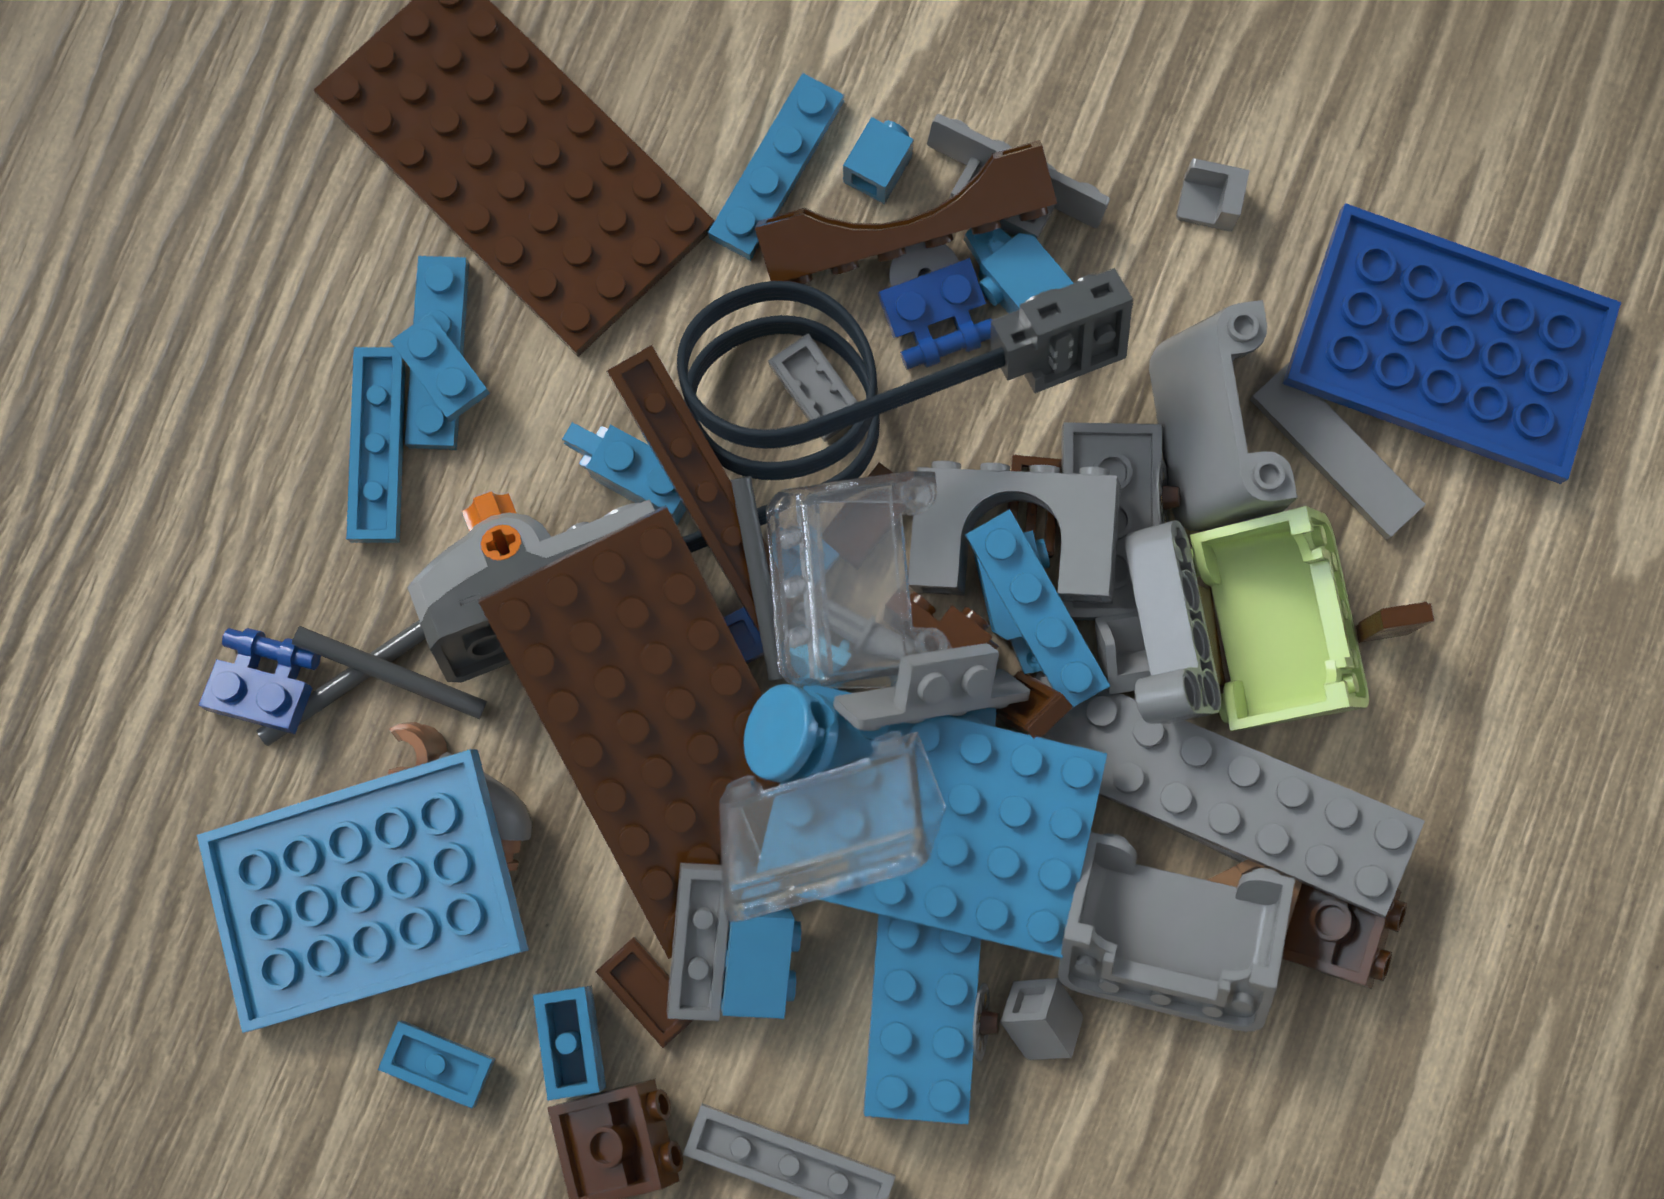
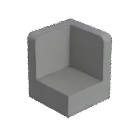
(1212, 194)
(1121, 651)
(1042, 1019)

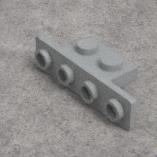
(974, 149)
(933, 687)

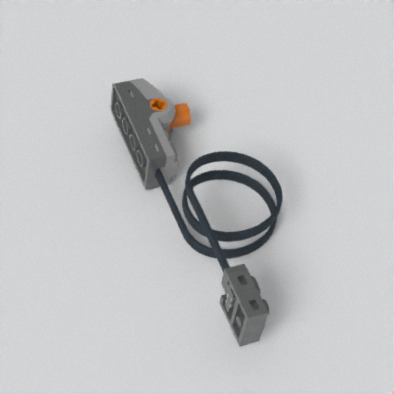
(1046, 340)

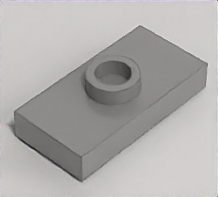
(811, 380)

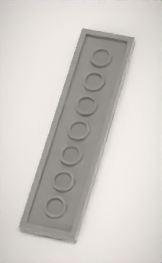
(1245, 801)

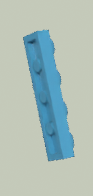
(776, 165)
(443, 293)
(376, 445)
(1037, 608)

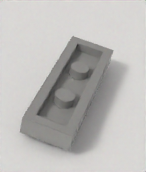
(698, 945)

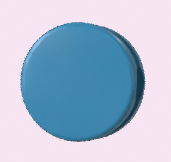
(790, 734)

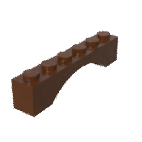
(1006, 186)

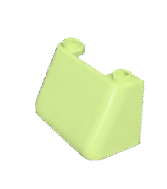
(1282, 619)

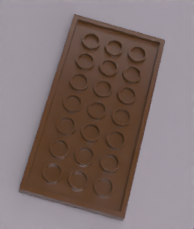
(516, 163)
(636, 697)

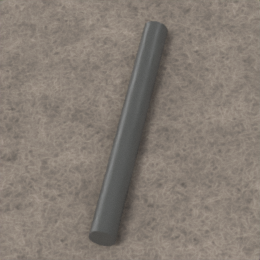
(757, 570)
(389, 672)
(350, 678)

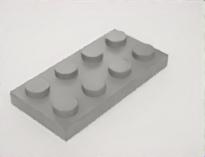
(1133, 456)

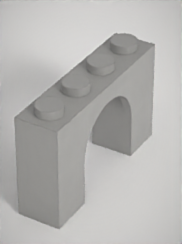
(1081, 503)

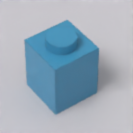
(878, 159)

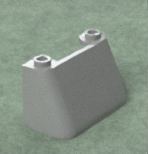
(1204, 423)
(1175, 938)

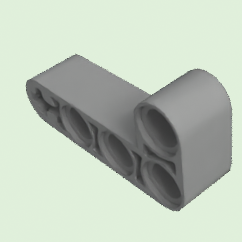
(1172, 627)

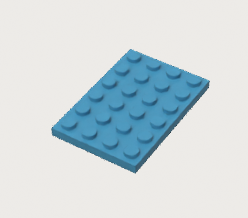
(1007, 835)
(362, 891)

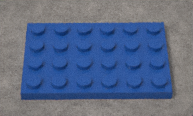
(1453, 343)

